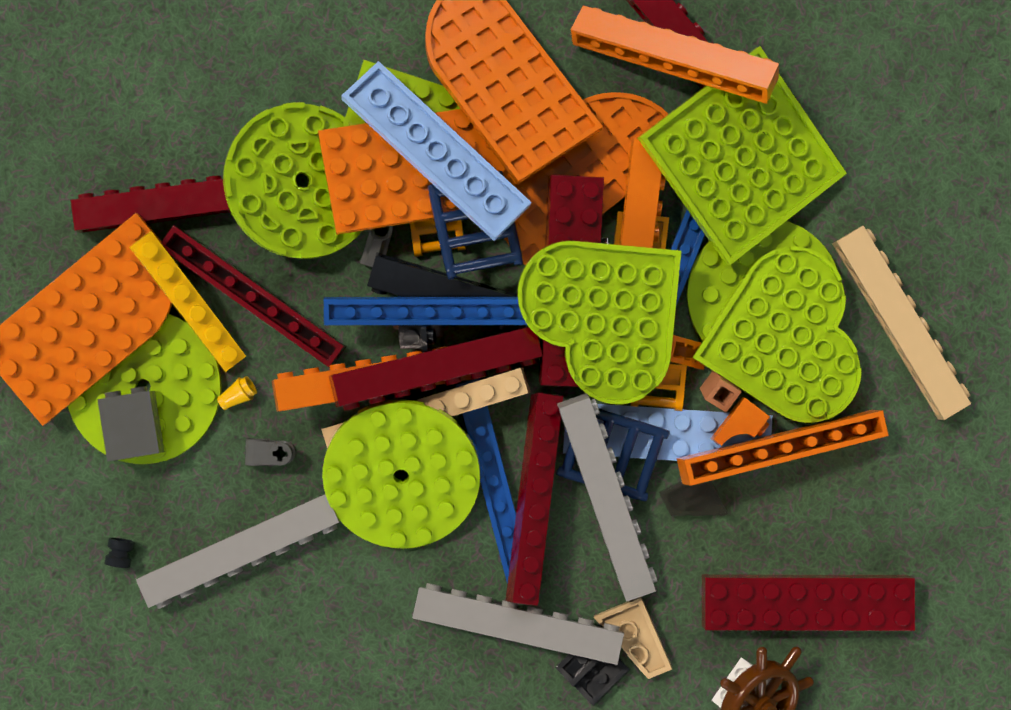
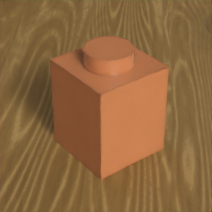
(719, 391)

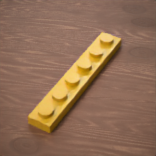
(187, 301)

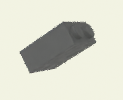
(130, 424)

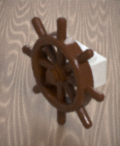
(756, 685)

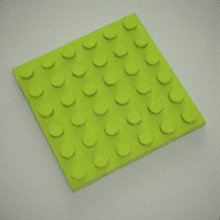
(741, 163)

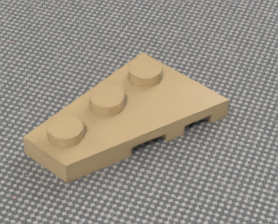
(640, 636)

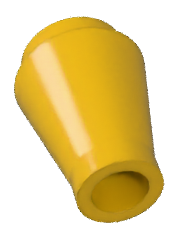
(239, 392)

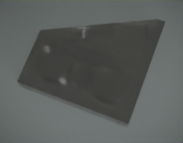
(692, 500)

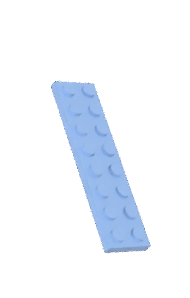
(436, 151)
(688, 431)

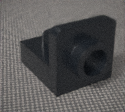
(416, 337)

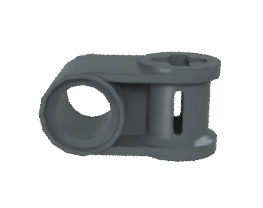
(264, 452)

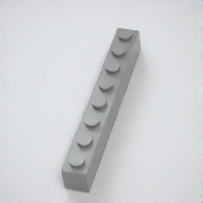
(606, 496)
(235, 551)
(517, 624)

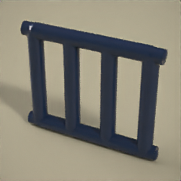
(447, 243)
(635, 427)

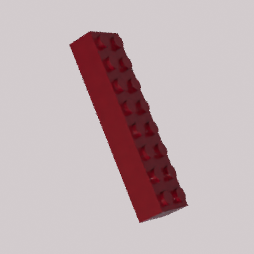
(572, 215)
(808, 602)

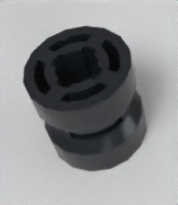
(119, 555)

